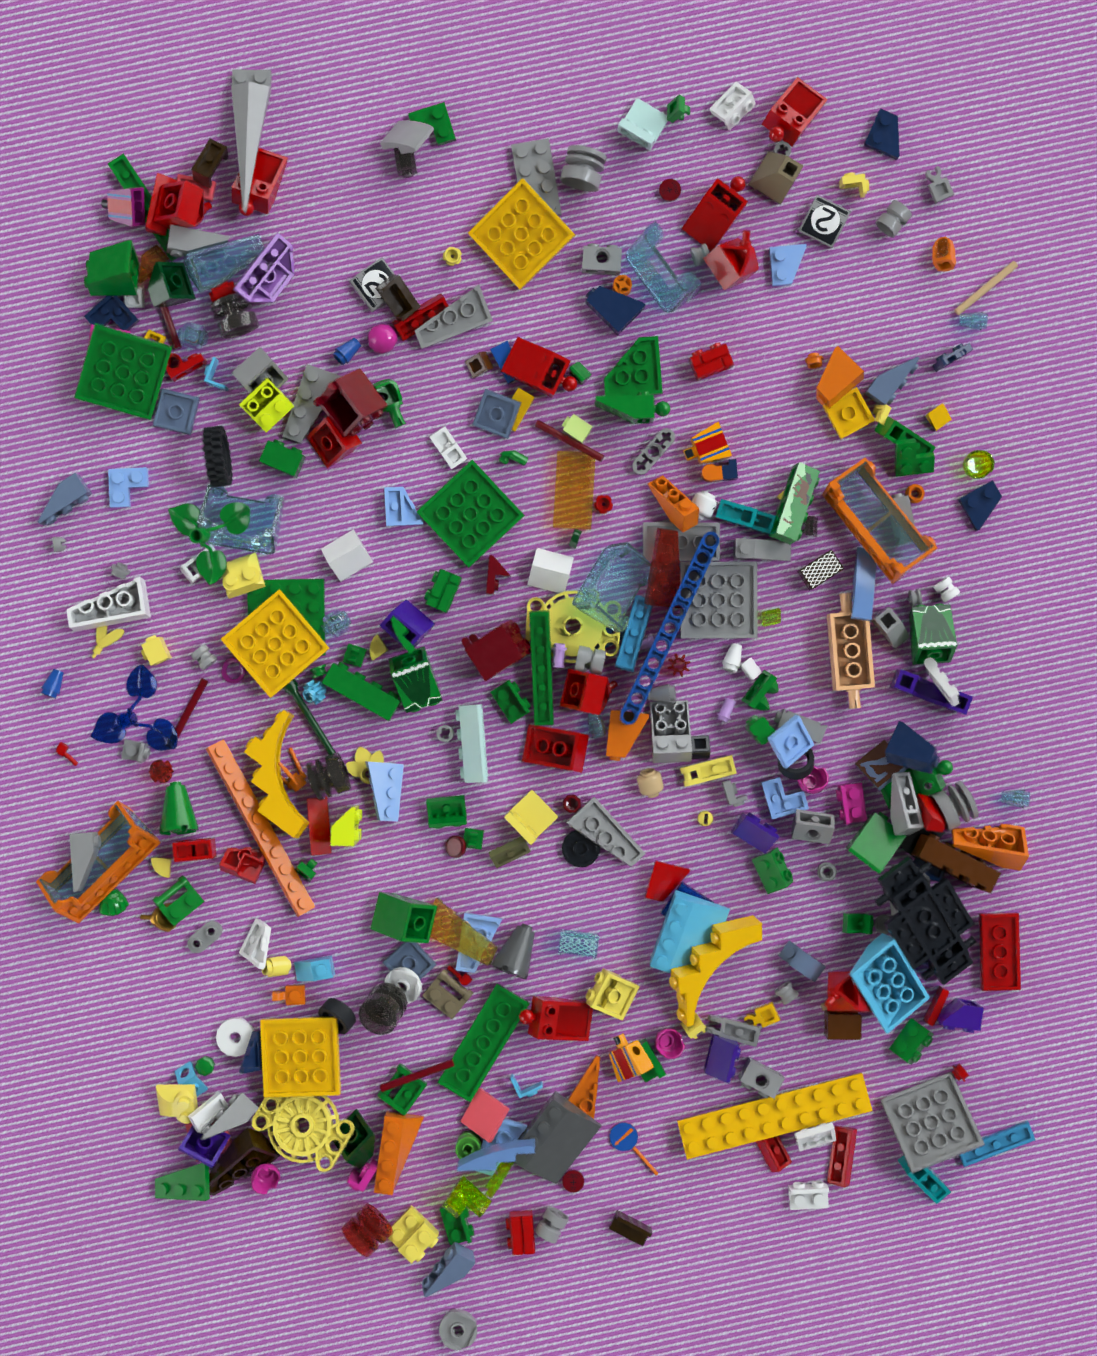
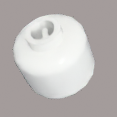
(706, 504)

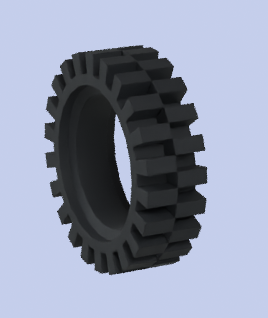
(217, 456)

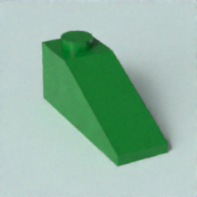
(893, 430)

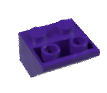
(412, 619)
(754, 833)
(961, 1014)
(721, 1058)

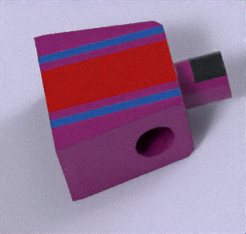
(126, 206)

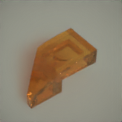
(148, 260)

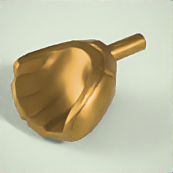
(159, 920)

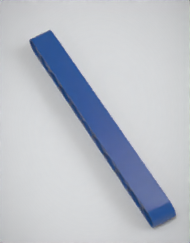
(676, 621)

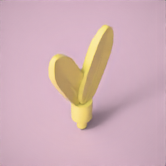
(104, 639)

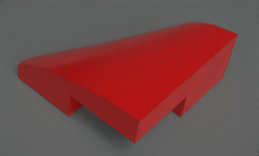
(931, 813)
(243, 863)
(664, 880)

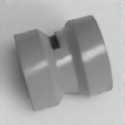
(204, 657)

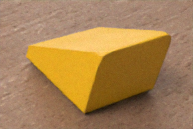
(938, 417)

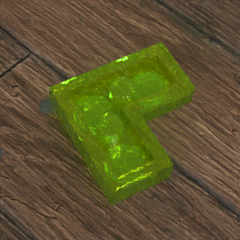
(497, 1179)
(465, 1195)

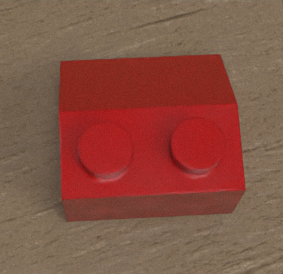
(330, 443)

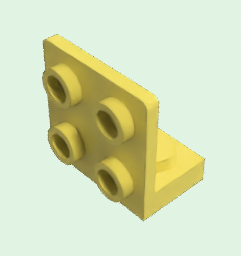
(531, 817)

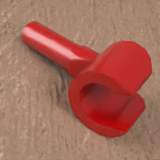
(62, 750)
(463, 979)

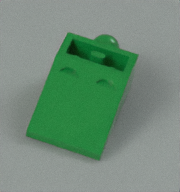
(633, 408)
(921, 780)

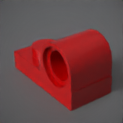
(184, 368)

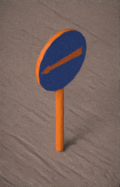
(625, 1137)

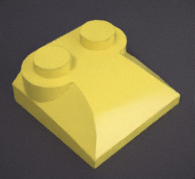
(243, 575)
(177, 1101)

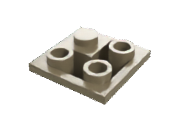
(775, 176)

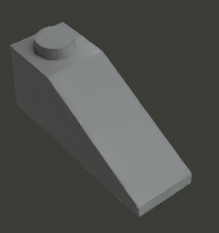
(188, 240)
(761, 550)
(904, 806)
(84, 850)

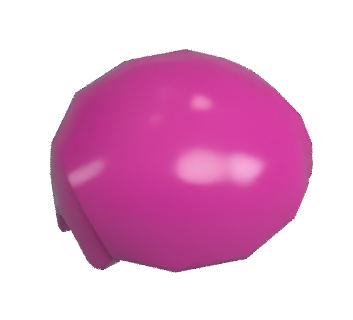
(382, 338)
(815, 781)
(669, 1043)
(264, 1178)

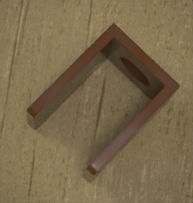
(842, 1026)

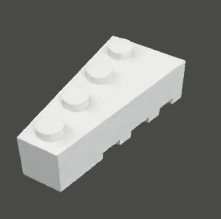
(117, 606)

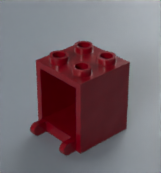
(351, 403)
(497, 649)

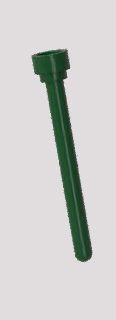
(292, 689)

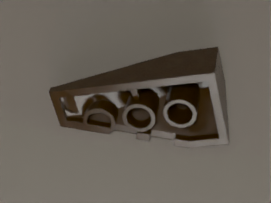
(240, 1159)

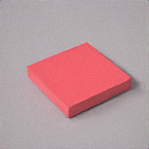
(485, 1115)

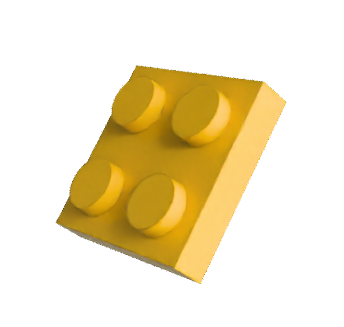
(849, 414)

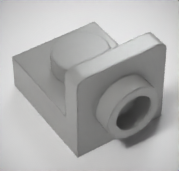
(135, 750)
(730, 791)

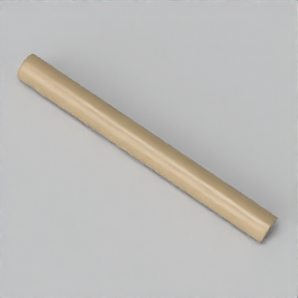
(986, 287)

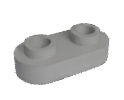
(204, 936)

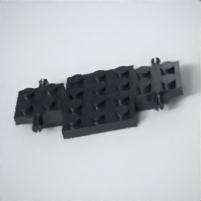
(927, 920)

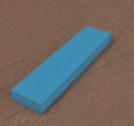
(633, 635)
(999, 1143)

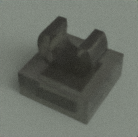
(811, 526)

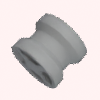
(698, 254)
(786, 992)

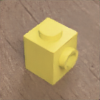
(155, 650)

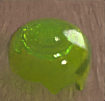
(978, 464)

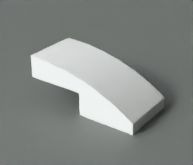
(448, 447)

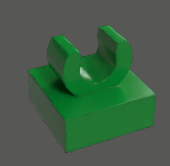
(677, 108)
(354, 655)
(473, 838)
(306, 871)

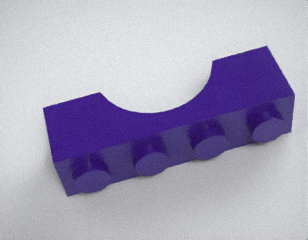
(928, 691)

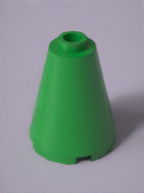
(177, 811)

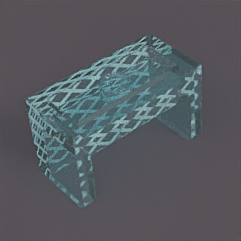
(578, 943)

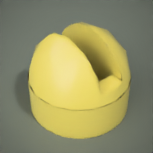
(701, 818)

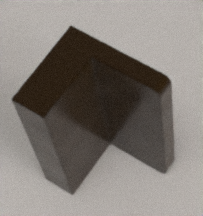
(630, 1228)

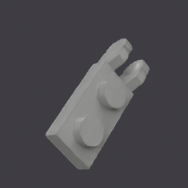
(735, 1030)

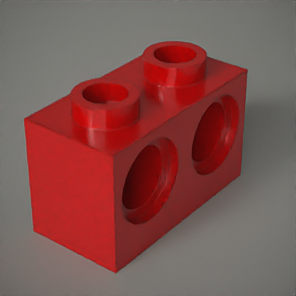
(194, 849)

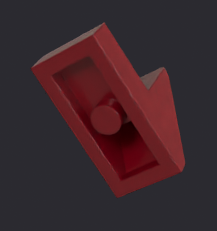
(494, 569)

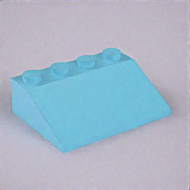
(685, 926)
(888, 982)

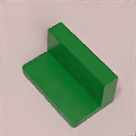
(658, 1069)

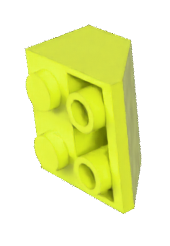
(266, 405)
(346, 829)

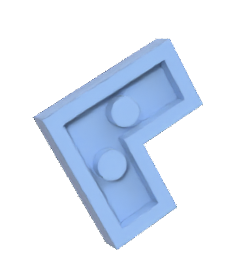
(120, 483)
(779, 803)

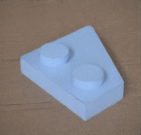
(785, 263)
(399, 508)

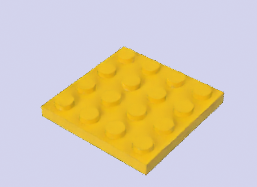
(521, 234)
(275, 643)
(300, 1057)

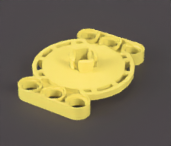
(589, 634)
(318, 1136)

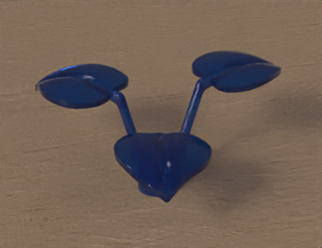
(111, 727)

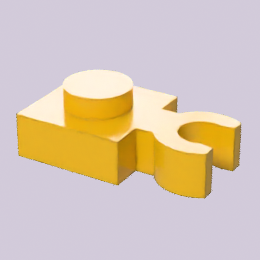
(764, 1015)

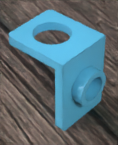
(210, 371)
(190, 1079)
(529, 1091)

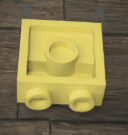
(611, 994)
(413, 1235)

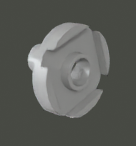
(447, 1331)

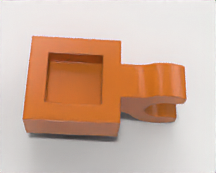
(293, 995)

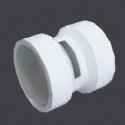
(948, 593)

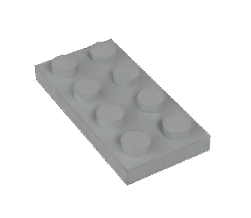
(535, 165)
(687, 540)

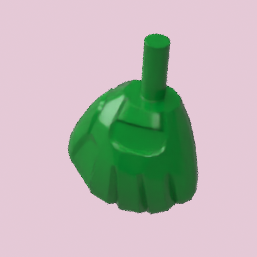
(113, 903)

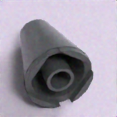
(516, 952)

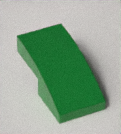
(401, 631)

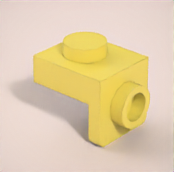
(851, 180)

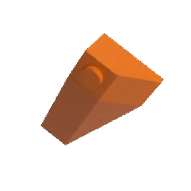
(998, 845)

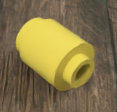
(277, 966)

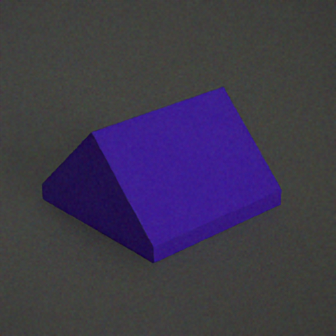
(206, 1150)

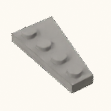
(461, 316)
(304, 411)
(601, 828)

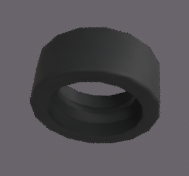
(801, 773)
(341, 1011)

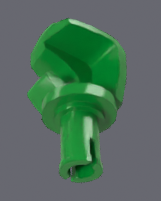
(393, 399)

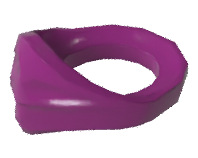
(227, 662)

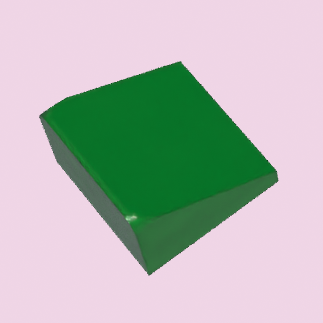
(579, 372)

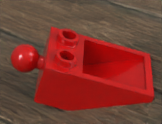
(793, 112)
(265, 183)
(713, 216)
(533, 367)
(558, 1019)

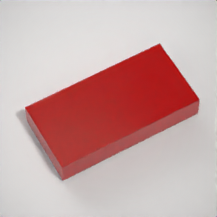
(936, 1005)

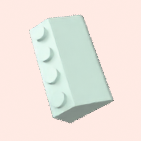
(473, 743)

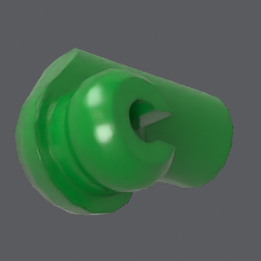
(513, 455)

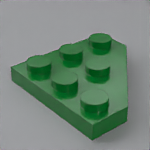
(637, 370)

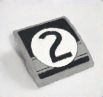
(824, 221)
(368, 280)

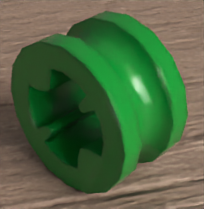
(318, 671)

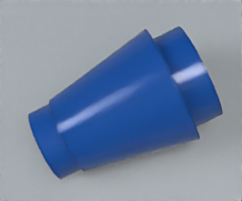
(346, 351)
(53, 684)

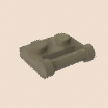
(445, 1000)

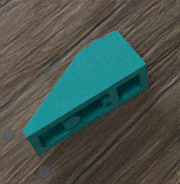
(927, 1181)

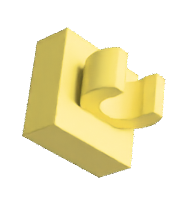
(698, 1026)

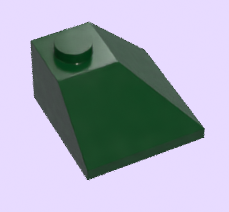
(170, 284)
(361, 1144)

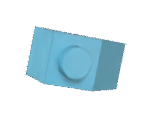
(315, 969)

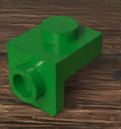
(857, 923)

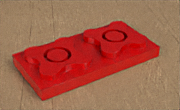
(999, 951)

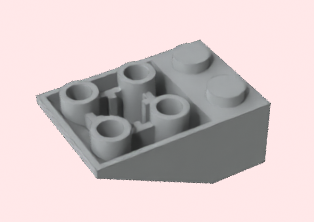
(670, 732)

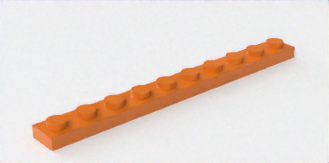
(260, 828)

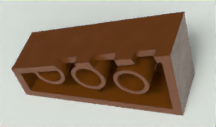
(956, 863)

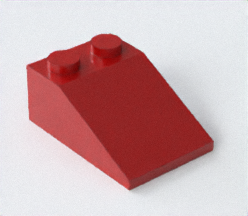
(555, 748)

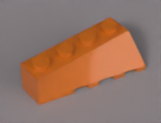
(396, 1142)

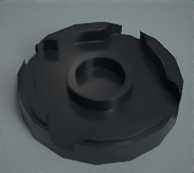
(579, 849)

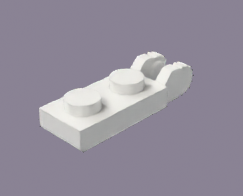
(941, 681)

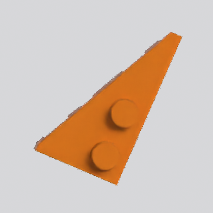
(585, 1092)

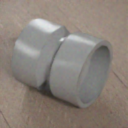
(896, 215)
(590, 660)
(550, 1227)

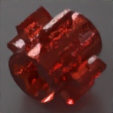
(676, 669)
(161, 771)

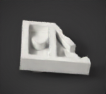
(256, 944)

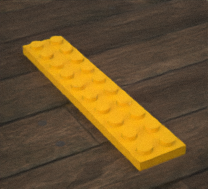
(774, 1116)

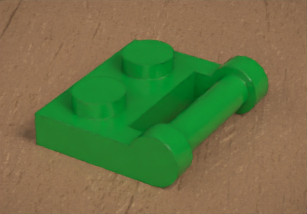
(183, 905)
(407, 1093)

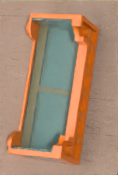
(878, 521)
(123, 847)

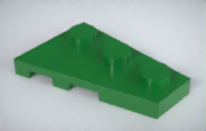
(184, 1184)

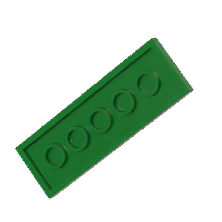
(483, 1042)

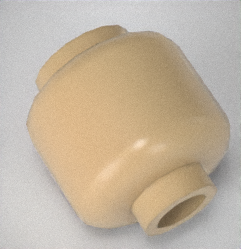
(650, 782)

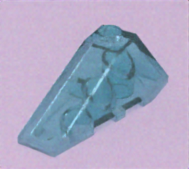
(218, 263)

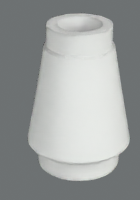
(733, 658)

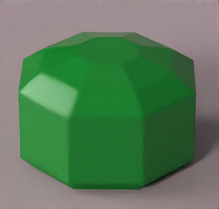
(205, 1065)

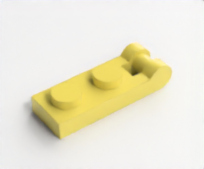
(708, 770)

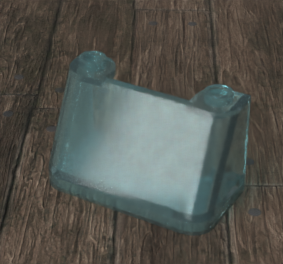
(656, 274)
(263, 526)
(613, 585)

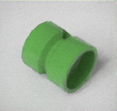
(467, 1143)

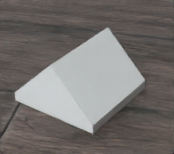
(346, 555)
(550, 571)

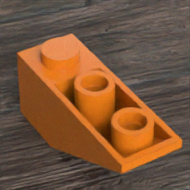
(676, 505)

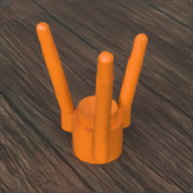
(294, 781)

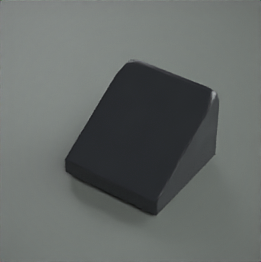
(700, 747)

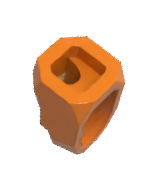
(943, 254)

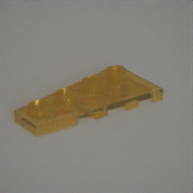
(459, 935)

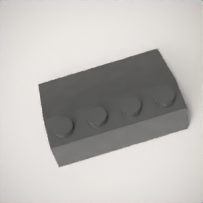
(559, 1135)

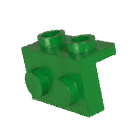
(446, 811)
(773, 871)
(911, 1041)

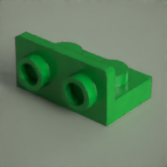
(510, 701)
(457, 1228)

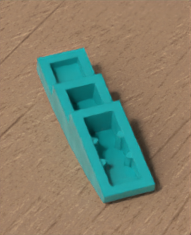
(745, 516)

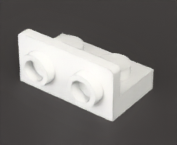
(733, 105)
(815, 1136)
(808, 1195)

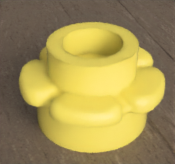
(452, 251)

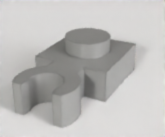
(939, 188)

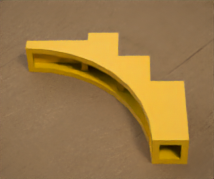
(268, 777)
(706, 958)

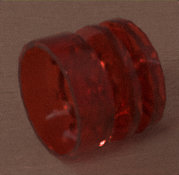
(367, 1230)

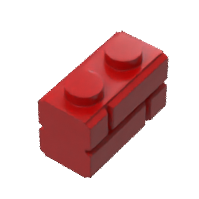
(711, 361)
(522, 1232)

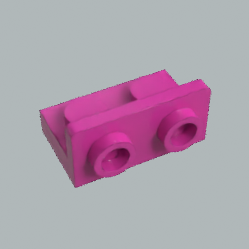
(852, 803)
(358, 1180)

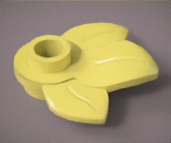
(358, 767)

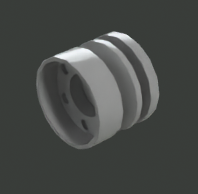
(583, 168)
(958, 803)

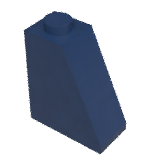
(613, 308)
(911, 750)

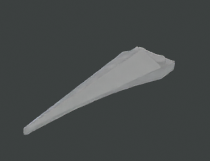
(250, 101)

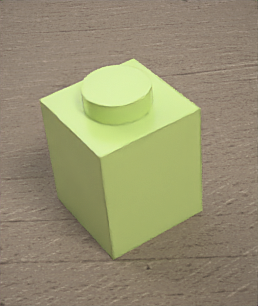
(576, 428)

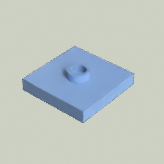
(790, 741)

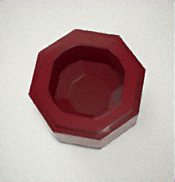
(571, 803)

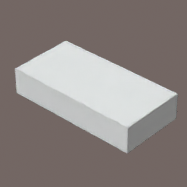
(207, 1111)

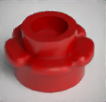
(598, 504)
(959, 1072)

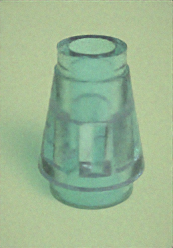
(974, 320)
(596, 726)
(1017, 798)

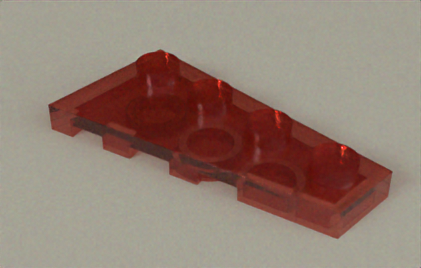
(664, 569)

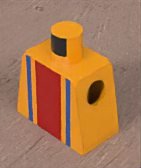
(709, 446)
(628, 1059)

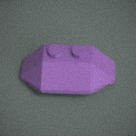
(268, 272)

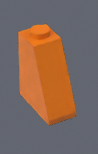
(838, 378)
(622, 736)

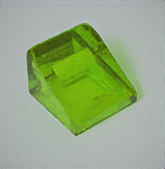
(770, 617)

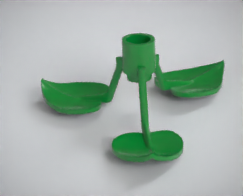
(210, 563)

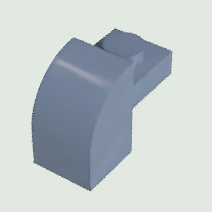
(802, 961)

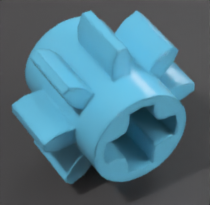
(314, 692)

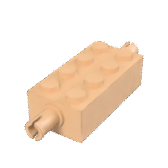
(850, 652)

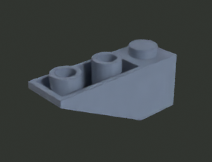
(886, 384)
(66, 495)
(451, 1268)

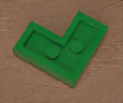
(438, 118)
(909, 462)

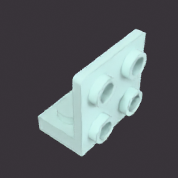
(643, 124)

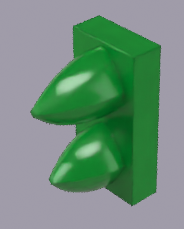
(756, 694)

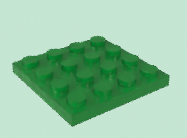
(122, 371)
(470, 513)
(304, 594)

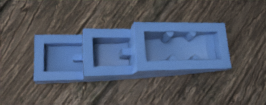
(863, 586)
(488, 1157)

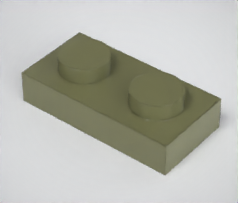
(509, 852)

